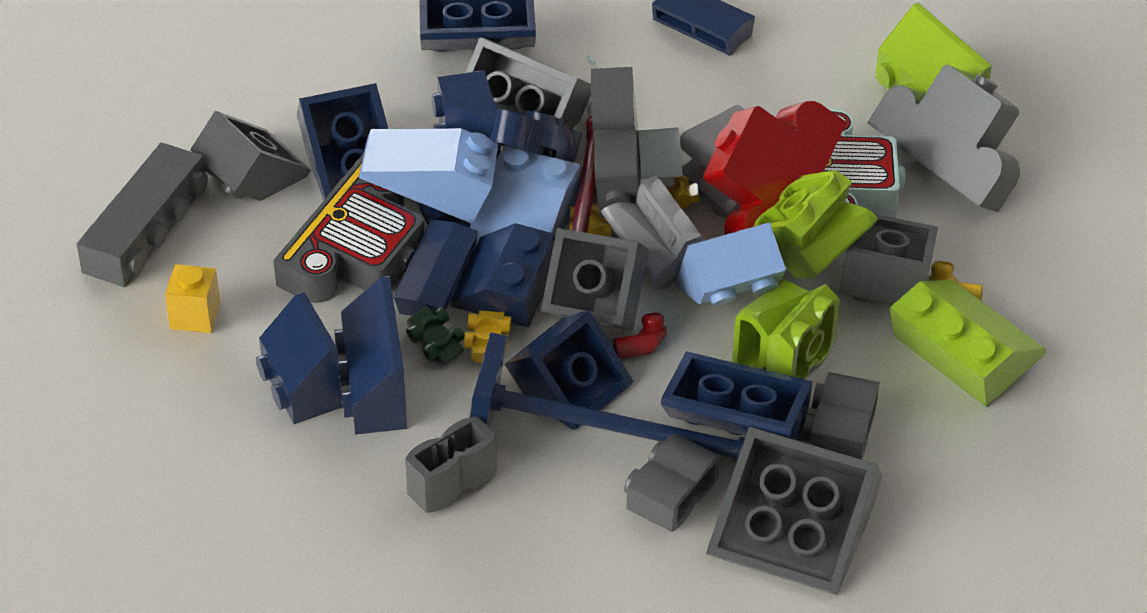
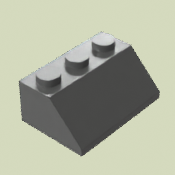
(529, 85)

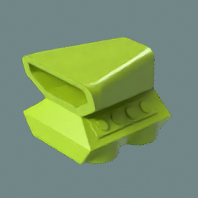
(815, 222)
(787, 329)

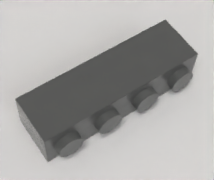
(142, 214)

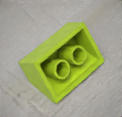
(920, 49)
(963, 338)

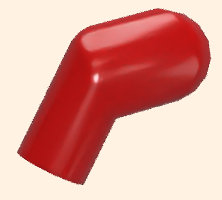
(645, 341)

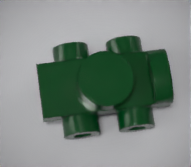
(436, 338)

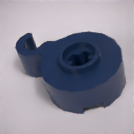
(536, 134)

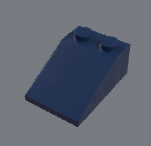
(337, 130)

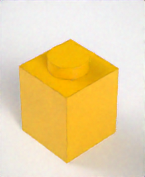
(192, 298)

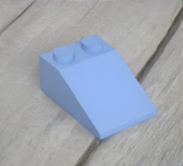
(433, 166)
(529, 192)
(731, 265)

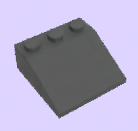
(795, 510)

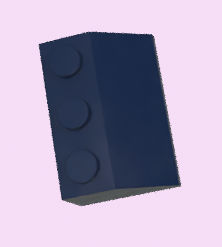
(462, 22)
(372, 362)
(736, 397)

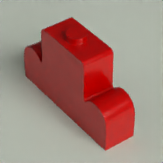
(767, 153)

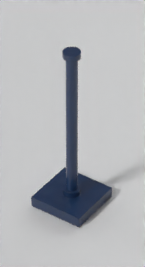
(492, 396)

